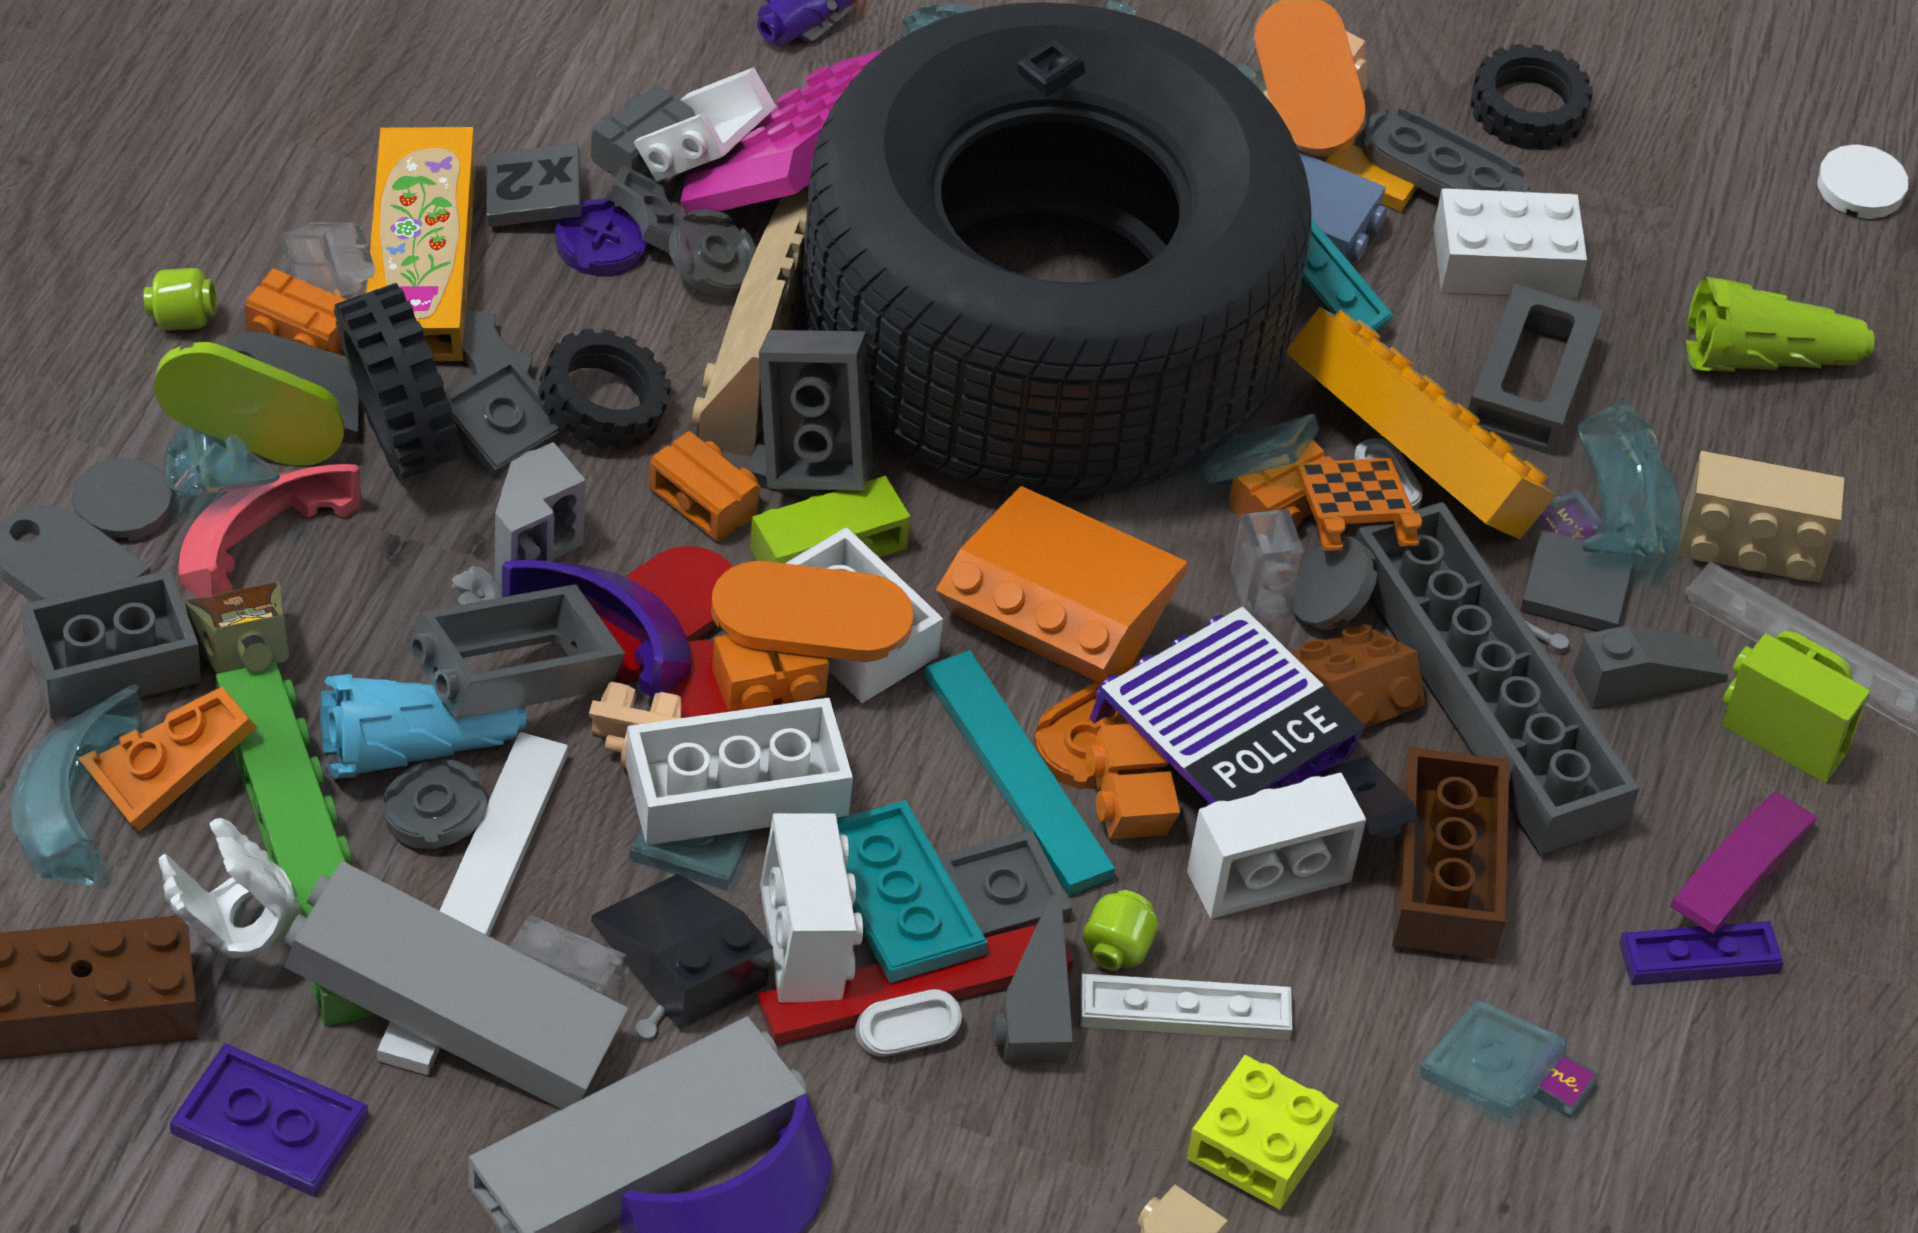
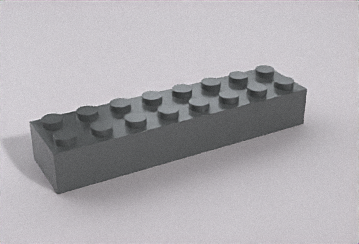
(1498, 682)

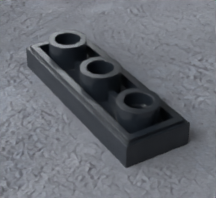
(1378, 797)

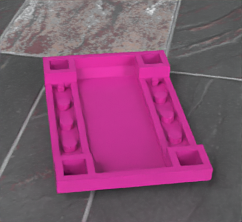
(778, 151)

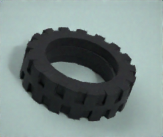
(1523, 126)
(597, 422)

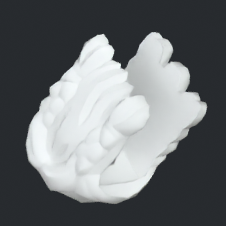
(218, 912)

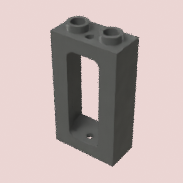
(1517, 418)
(508, 623)

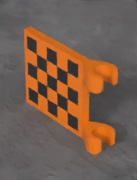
(1357, 493)

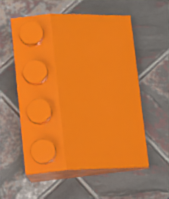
(1061, 585)

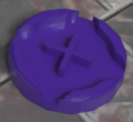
(601, 240)

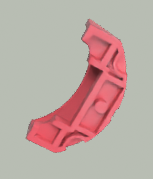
(240, 512)

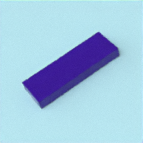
(1699, 954)

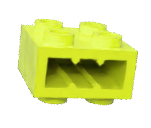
(1262, 1131)

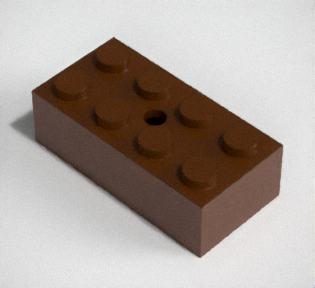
(1453, 854)
(96, 987)

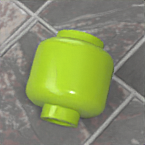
(181, 299)
(1120, 930)

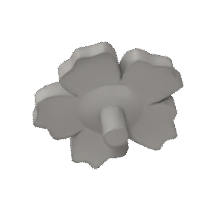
(476, 586)

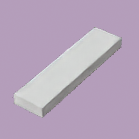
(1185, 1007)

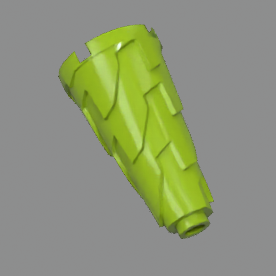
(1767, 331)

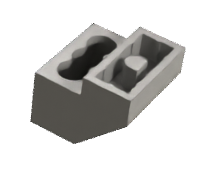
(539, 508)

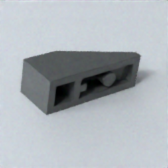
(1643, 663)
(1036, 1006)

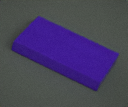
(269, 1119)

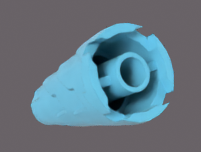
(397, 723)

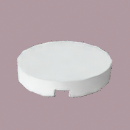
(1862, 181)

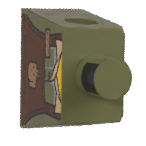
(240, 628)

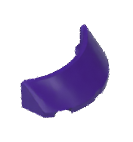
(624, 604)
(770, 1197)

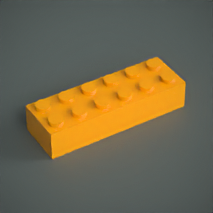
(1422, 421)

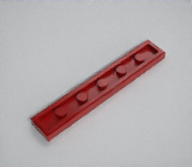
(870, 985)

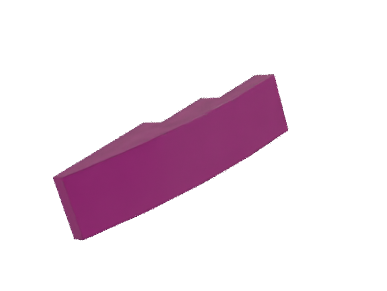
(1743, 861)

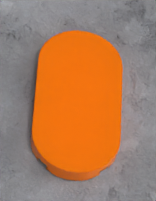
(1311, 75)
(812, 611)
(1067, 732)

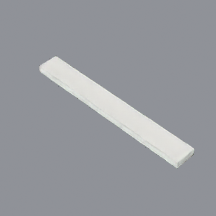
(489, 866)

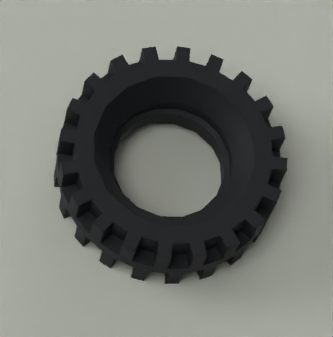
(397, 381)

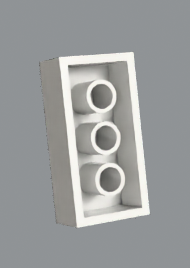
(737, 770)

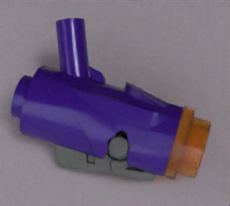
(807, 19)

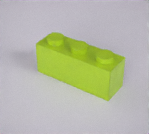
(870, 514)

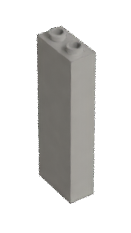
(453, 985)
(639, 1135)

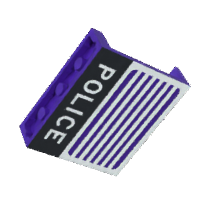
(1233, 710)

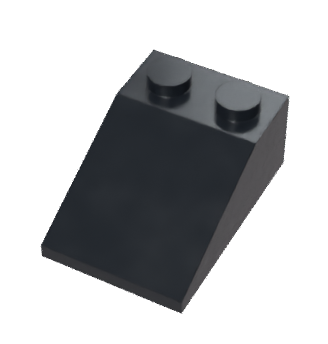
(687, 947)

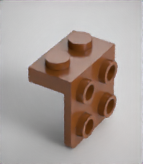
(1366, 672)

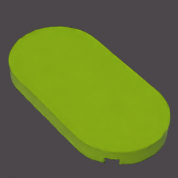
(256, 402)

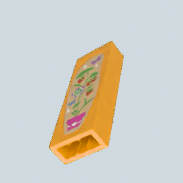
(426, 226)

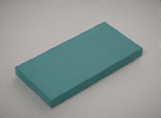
(906, 895)

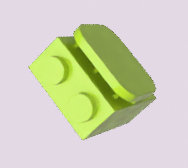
(1795, 702)

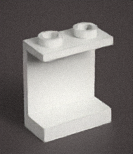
(721, 119)

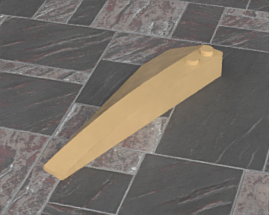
(766, 301)

